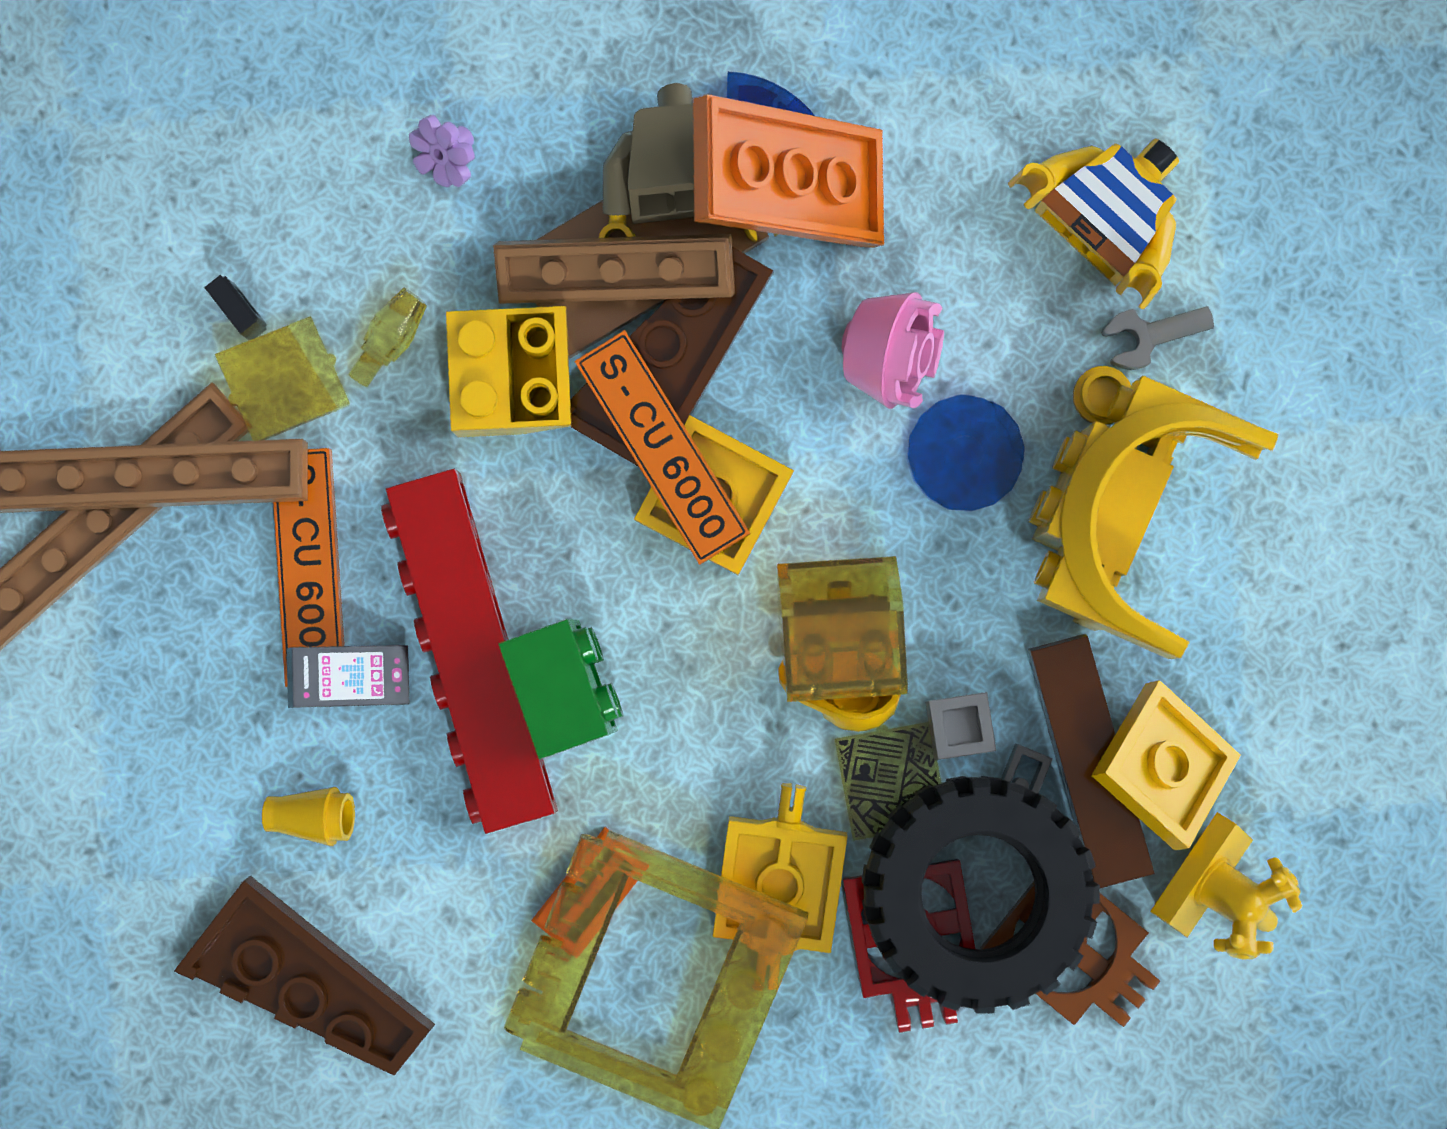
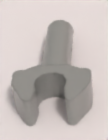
(1154, 333)

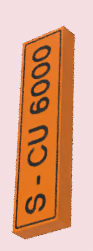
(662, 447)
(310, 562)

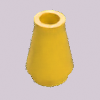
(311, 815)

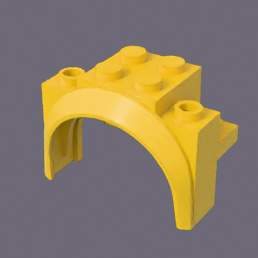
(1109, 498)

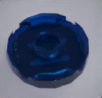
(950, 468)

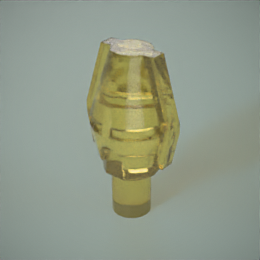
(388, 335)

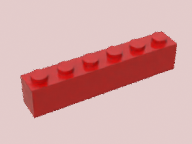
(464, 632)

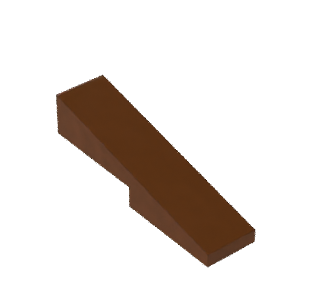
(1079, 737)

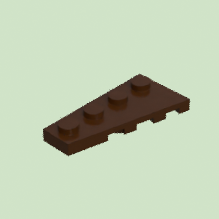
(303, 979)

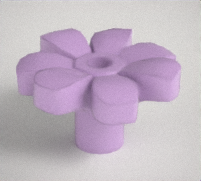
(444, 150)

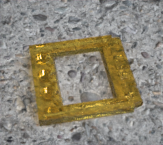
(733, 1011)

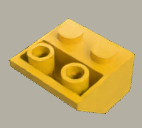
(508, 371)

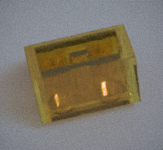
(842, 629)

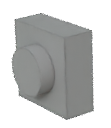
(960, 726)

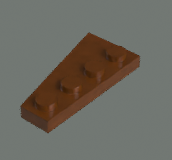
(682, 349)

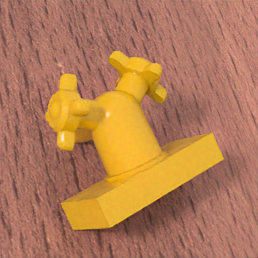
(1212, 882)

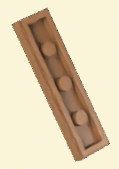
(614, 268)

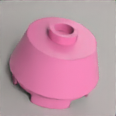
(892, 347)

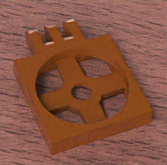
(1108, 976)

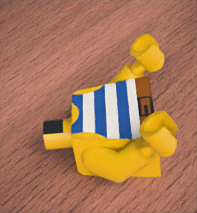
(1110, 209)

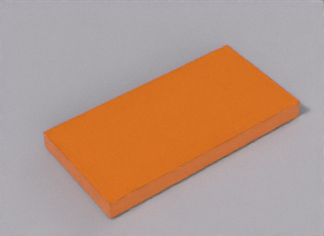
(787, 172)

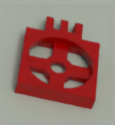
(945, 922)

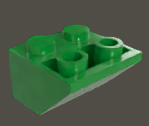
(561, 686)

